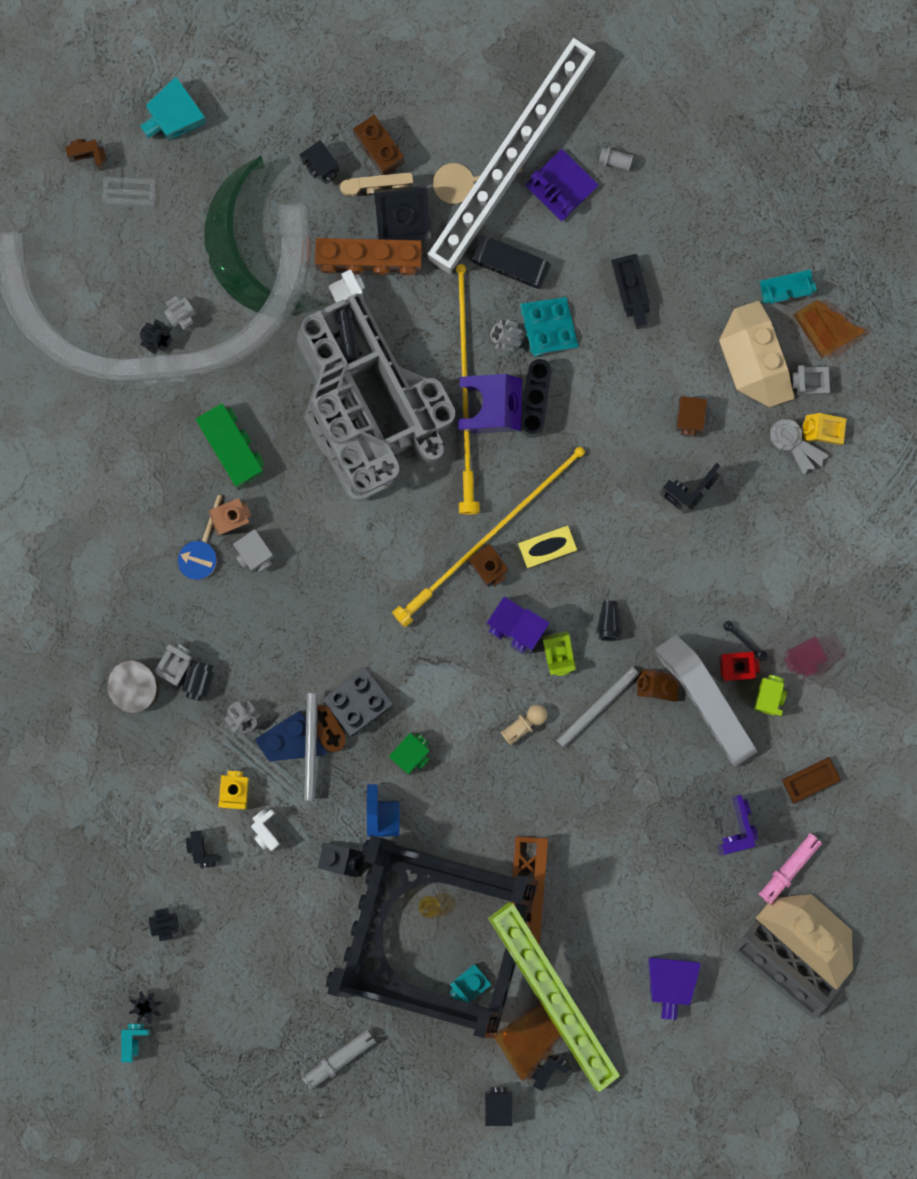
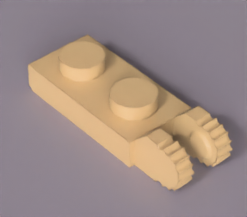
(355, 185)

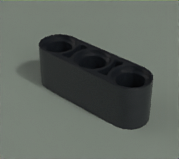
(511, 262)
(540, 386)

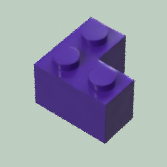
(517, 625)

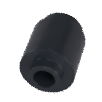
(198, 680)

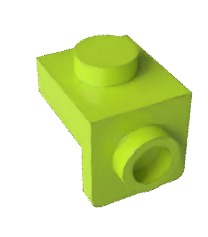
(559, 653)

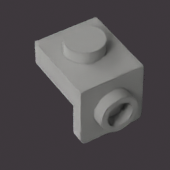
(811, 380)
(174, 664)

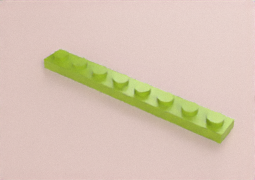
(553, 996)

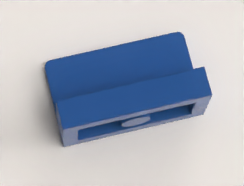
(382, 817)

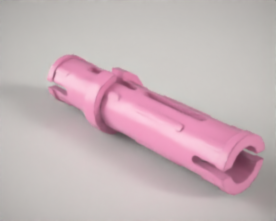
(791, 867)

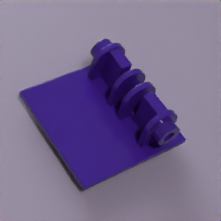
(561, 185)

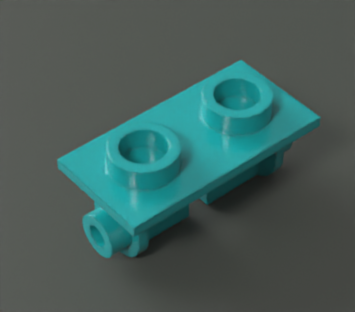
(786, 286)

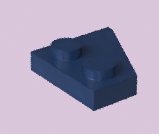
(287, 740)

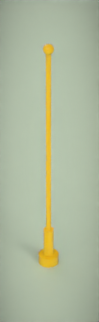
(469, 506)
(403, 614)

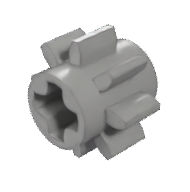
(179, 312)
(506, 335)
(242, 717)

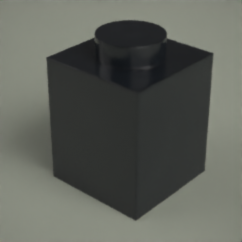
(498, 1107)

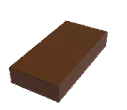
(810, 780)

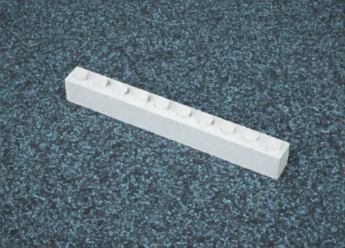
(511, 156)

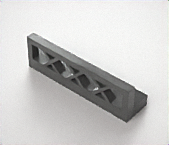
(784, 972)

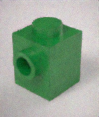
(411, 753)

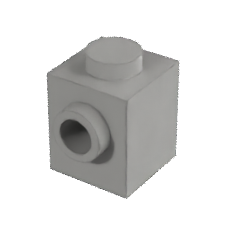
(253, 552)

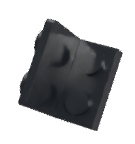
(677, 494)

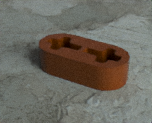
(334, 726)

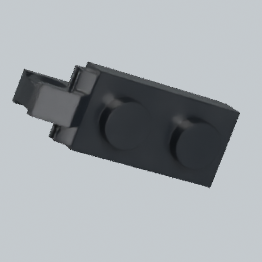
(631, 288)

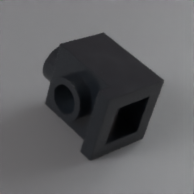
(320, 162)

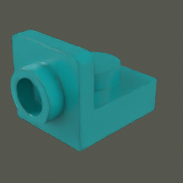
(469, 984)
(129, 1046)

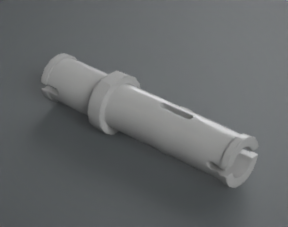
(339, 1059)

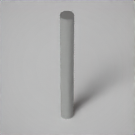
(597, 707)
(310, 750)

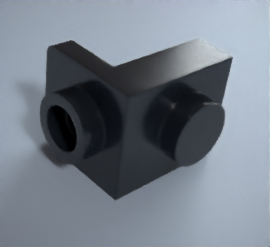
(195, 845)
(340, 860)
(543, 1073)

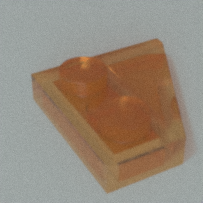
(826, 328)

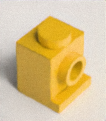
(236, 801)

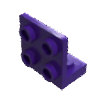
(749, 833)

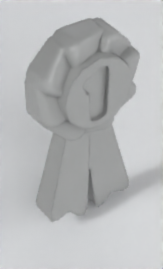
(787, 435)

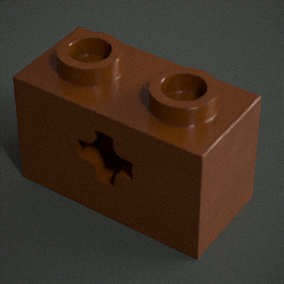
(378, 145)

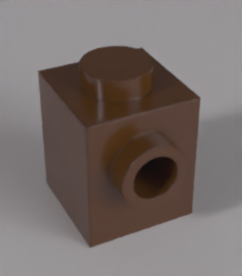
(489, 566)

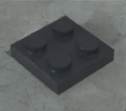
(403, 213)

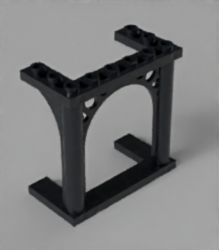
(357, 982)

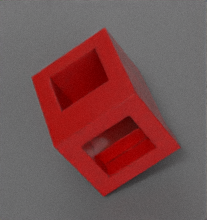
(728, 662)

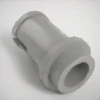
(615, 158)

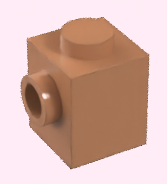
(229, 516)

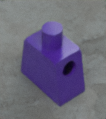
(672, 983)

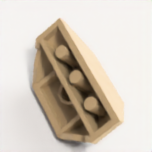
(756, 356)
(812, 935)

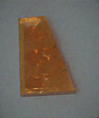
(527, 1039)

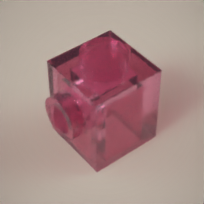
(805, 657)

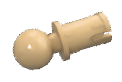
(535, 716)

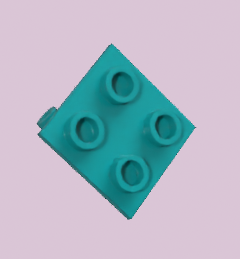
(548, 326)

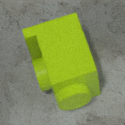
(770, 696)

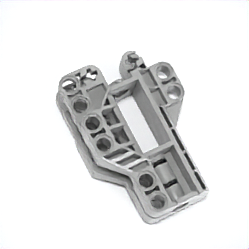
(335, 385)

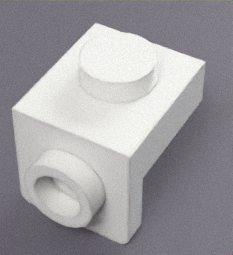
(347, 286)
(264, 836)

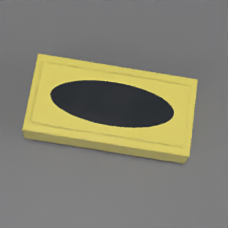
(547, 547)

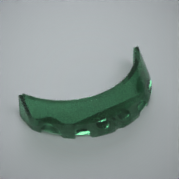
(222, 248)

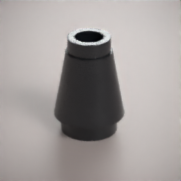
(609, 622)

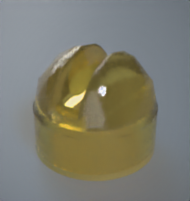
(428, 902)

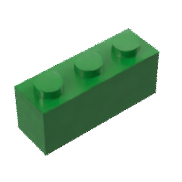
(231, 445)

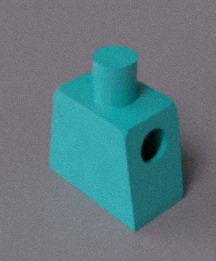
(172, 112)

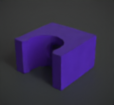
(500, 403)

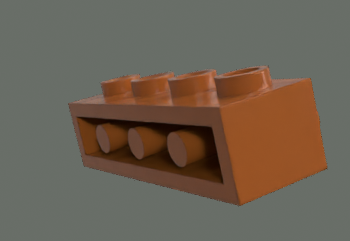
(368, 255)

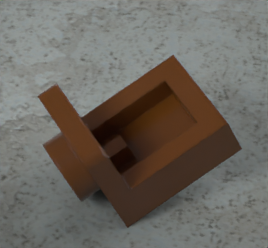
(83, 149)
(658, 685)

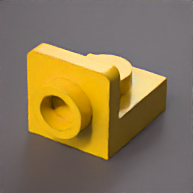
(824, 428)

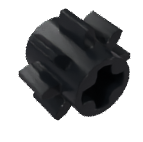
(155, 336)
(163, 924)
(153, 1005)

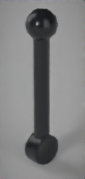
(762, 655)

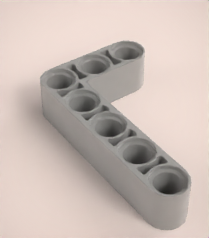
(707, 699)

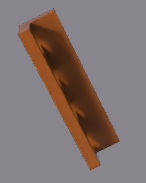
(539, 875)

